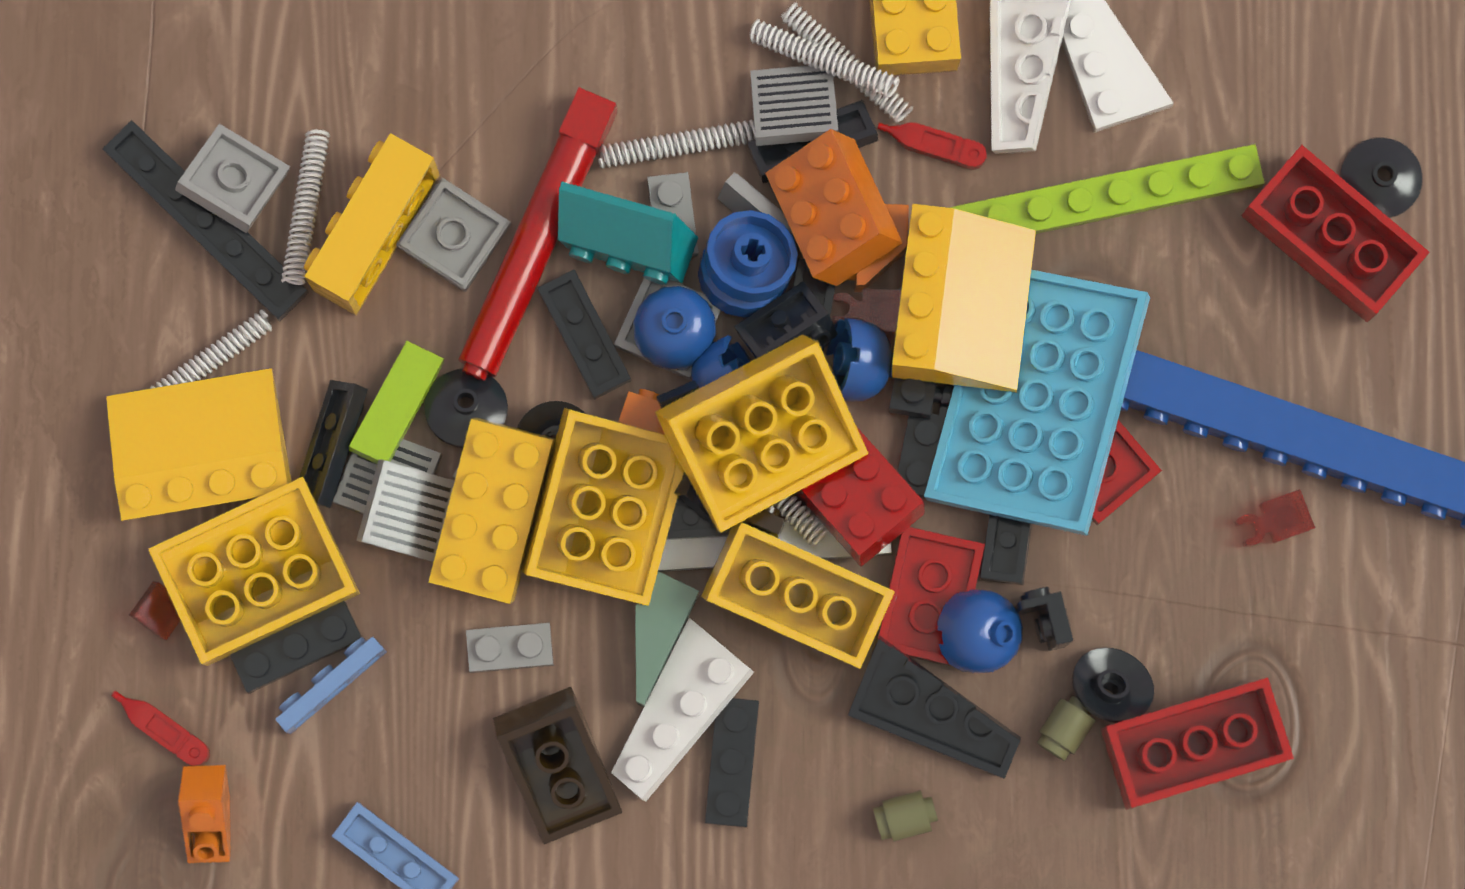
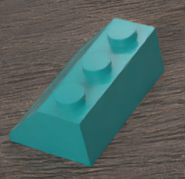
(624, 234)

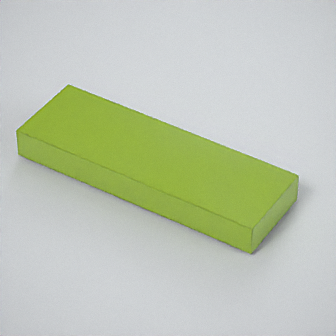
(396, 403)

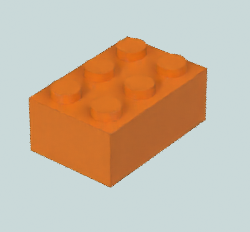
(833, 207)

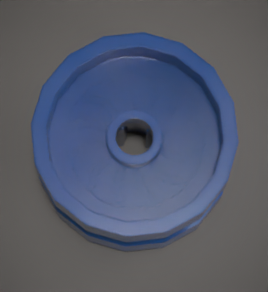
(747, 262)

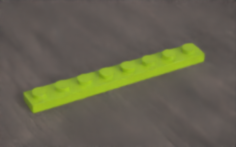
(1127, 191)

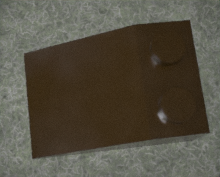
(556, 765)

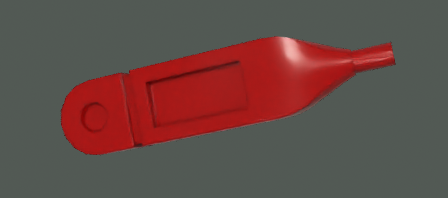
(938, 144)
(164, 730)

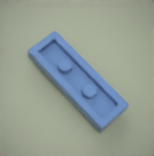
(329, 683)
(391, 852)

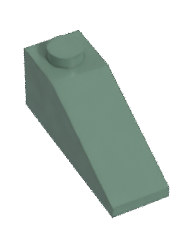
(659, 629)

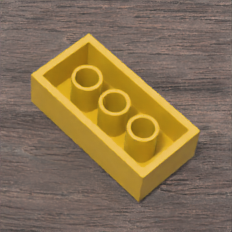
(915, 36)
(371, 223)
(492, 510)
(797, 594)

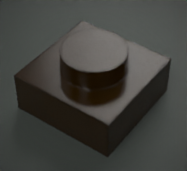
(767, 521)

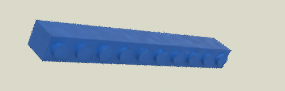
(1296, 435)

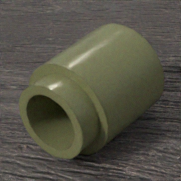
(1065, 728)
(905, 816)

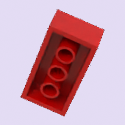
(1335, 233)
(864, 504)
(1197, 743)

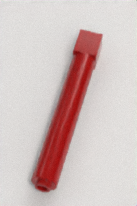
(537, 234)

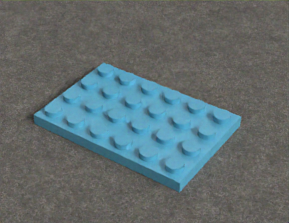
(1047, 445)

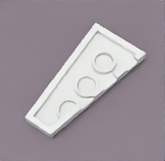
(1023, 62)
(1109, 67)
(682, 705)

